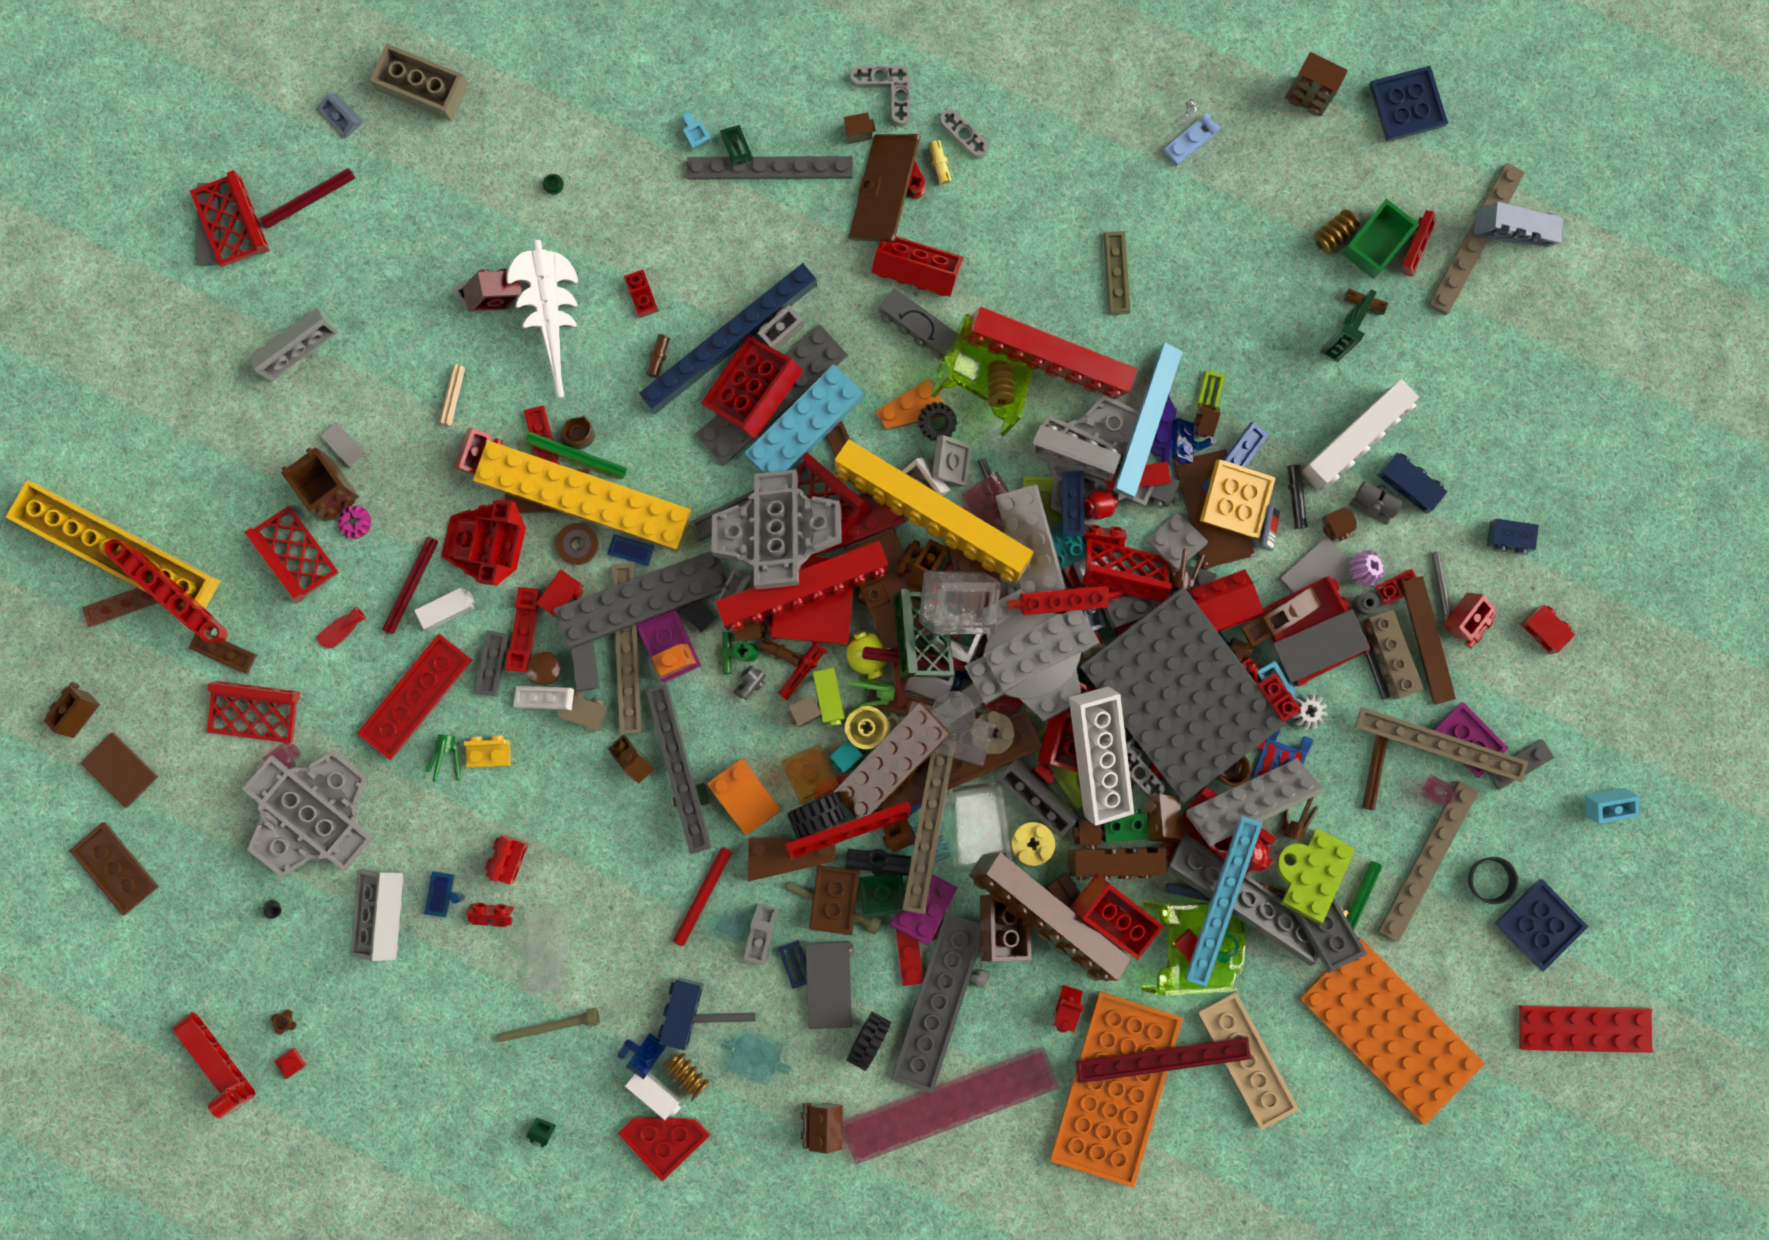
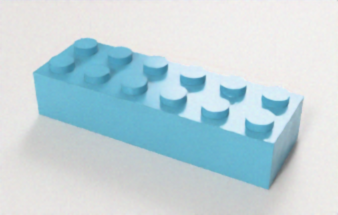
(805, 423)

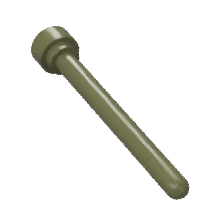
(871, 923)
(589, 1018)

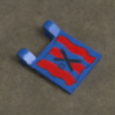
(1278, 754)

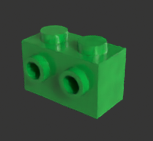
(1127, 828)

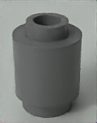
(1360, 606)

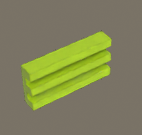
(1203, 386)

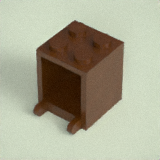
(320, 484)

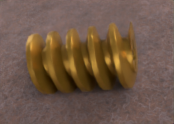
(1336, 229)
(1000, 384)
(686, 1075)

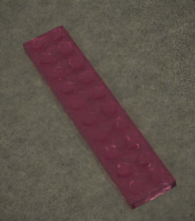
(949, 1105)

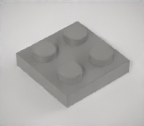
(951, 460)
(1173, 538)

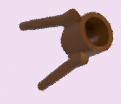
(1182, 578)
(1297, 830)

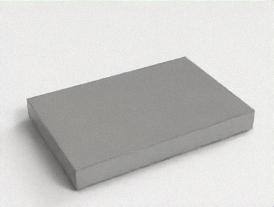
(1318, 563)

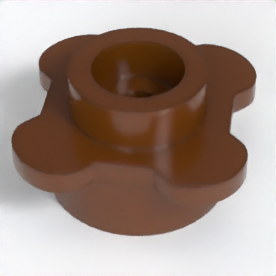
(279, 1026)

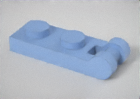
(1191, 139)

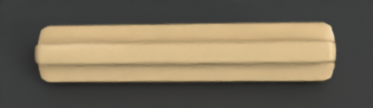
(452, 395)

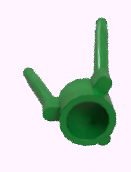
(444, 745)

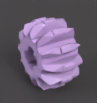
(1367, 568)

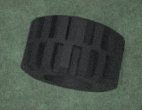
(816, 815)

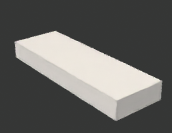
(543, 698)

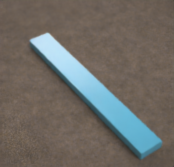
(1147, 421)
(1223, 900)

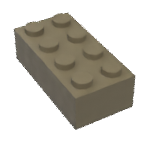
(418, 82)

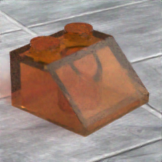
(810, 773)

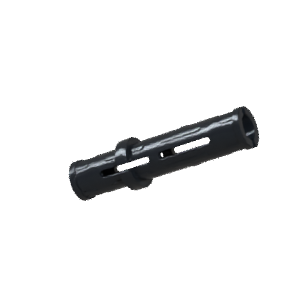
(1297, 496)

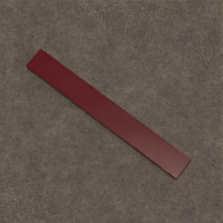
(1163, 1059)

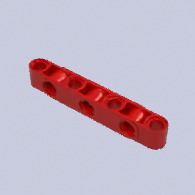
(165, 591)

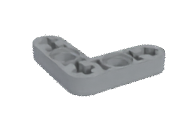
(896, 86)

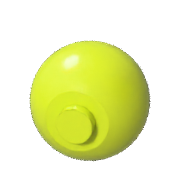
(854, 654)

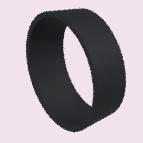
(1512, 884)

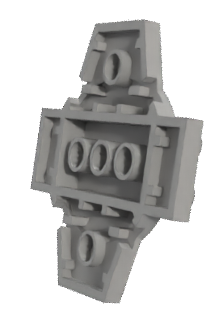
(1109, 425)
(776, 529)
(1033, 658)
(307, 813)

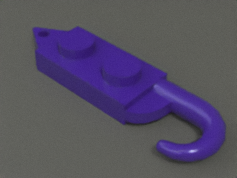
(1163, 438)

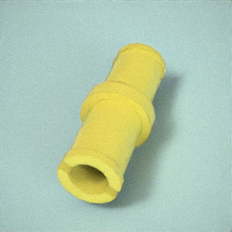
(939, 162)

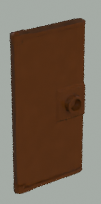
(884, 187)
(1222, 544)
(880, 592)

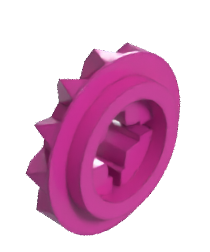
(361, 528)

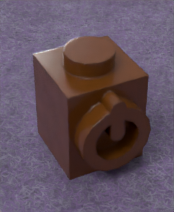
(1339, 524)
(1088, 834)

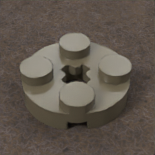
(1005, 732)

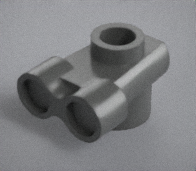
(752, 680)

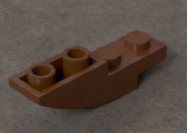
(1281, 616)

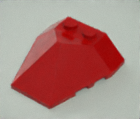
(486, 541)

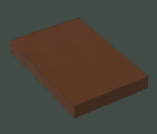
(119, 770)
(834, 900)

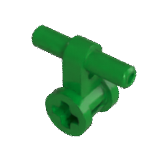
(737, 652)

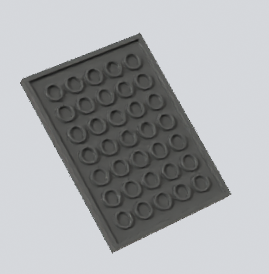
(1183, 694)

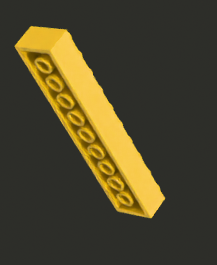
(582, 496)
(932, 512)
(87, 534)

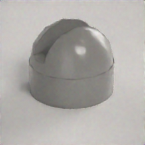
(981, 977)

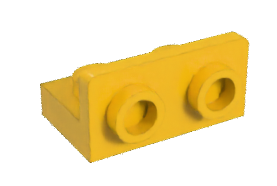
(487, 753)

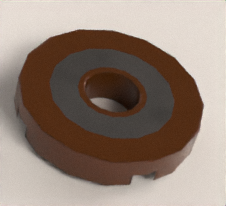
(568, 535)

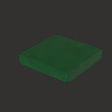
(882, 895)

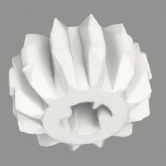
(1315, 716)

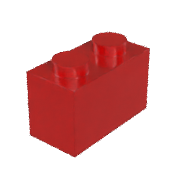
(560, 591)
(1548, 629)

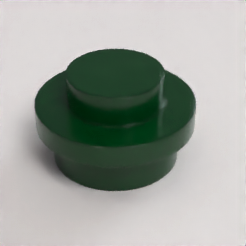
(553, 184)

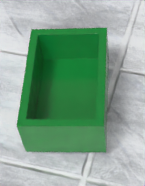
(1380, 238)

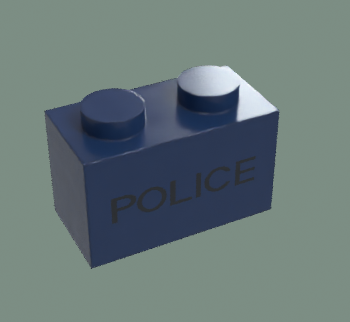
(1512, 536)

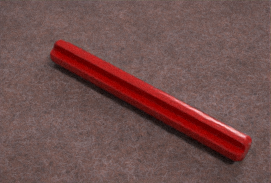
(702, 896)

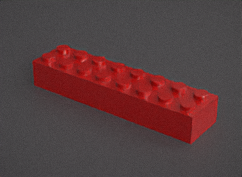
(1049, 353)
(813, 585)

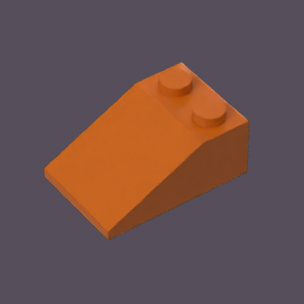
(744, 796)

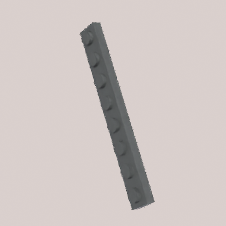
(771, 168)
(679, 769)

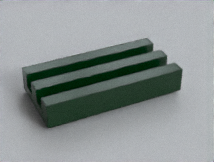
(740, 157)

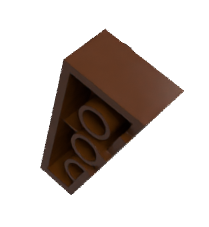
(769, 857)
(1117, 862)

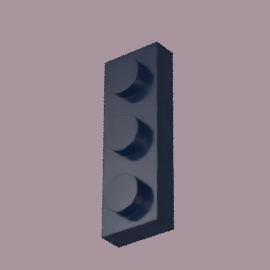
(1073, 503)

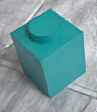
(845, 757)

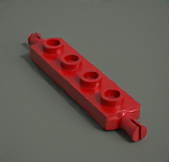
(1064, 600)

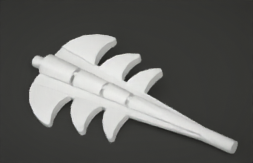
(542, 272)

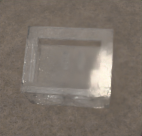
(956, 602)

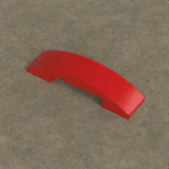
(523, 629)

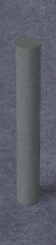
(1441, 583)
(724, 1017)

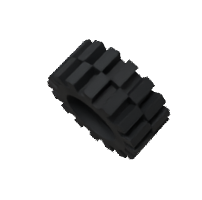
(928, 412)

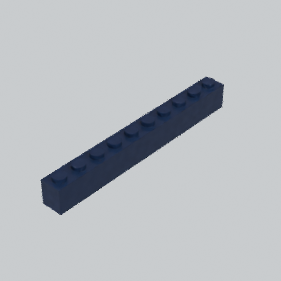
(727, 338)

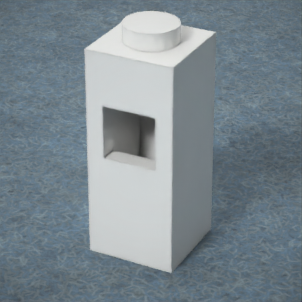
(445, 609)
(655, 1095)

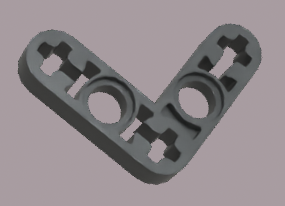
(1134, 755)

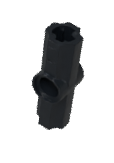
(865, 861)

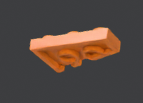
(907, 407)

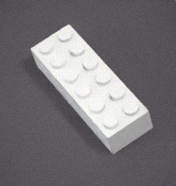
(1362, 432)
(1101, 755)

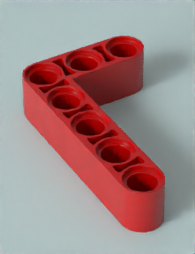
(216, 1064)

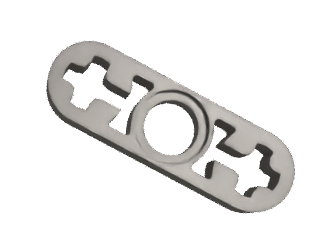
(949, 127)

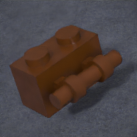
(928, 560)
(71, 711)
(822, 1127)

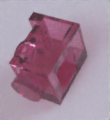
(285, 753)
(1429, 791)

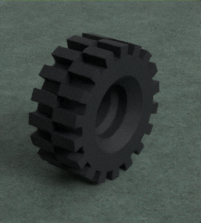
(868, 1041)

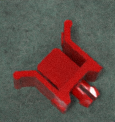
(1068, 1009)

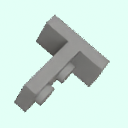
(760, 933)

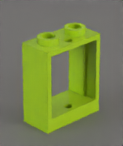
(829, 697)

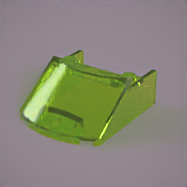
(968, 369)
(1191, 915)

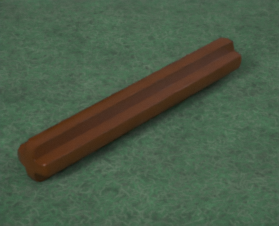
(1375, 773)

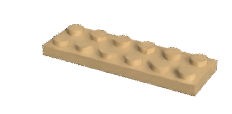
(1255, 1078)

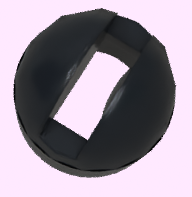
(272, 909)

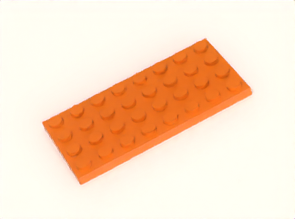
(1393, 1033)
(1111, 1119)

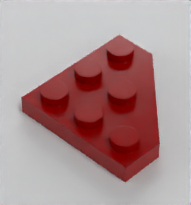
(663, 1142)

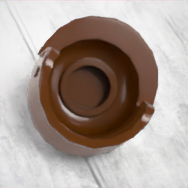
(1237, 773)

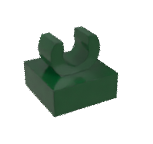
(541, 1131)

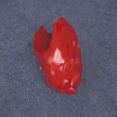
(1259, 859)

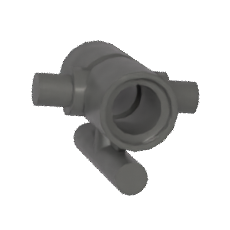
(1376, 502)

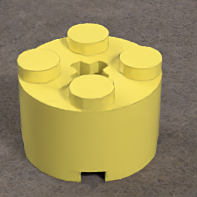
(860, 718)
(1043, 850)

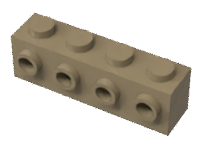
(1393, 654)

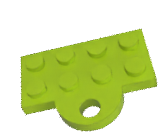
(1314, 875)

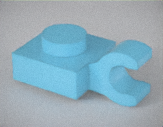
(695, 132)

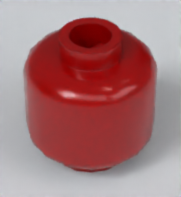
(1100, 504)

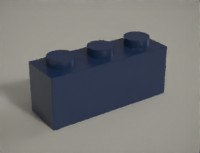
(1412, 482)
(680, 1013)

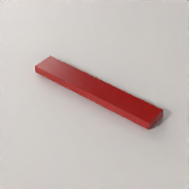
(848, 830)

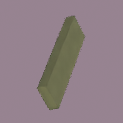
(1116, 273)

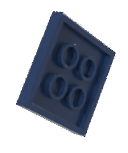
(1408, 103)
(1541, 925)

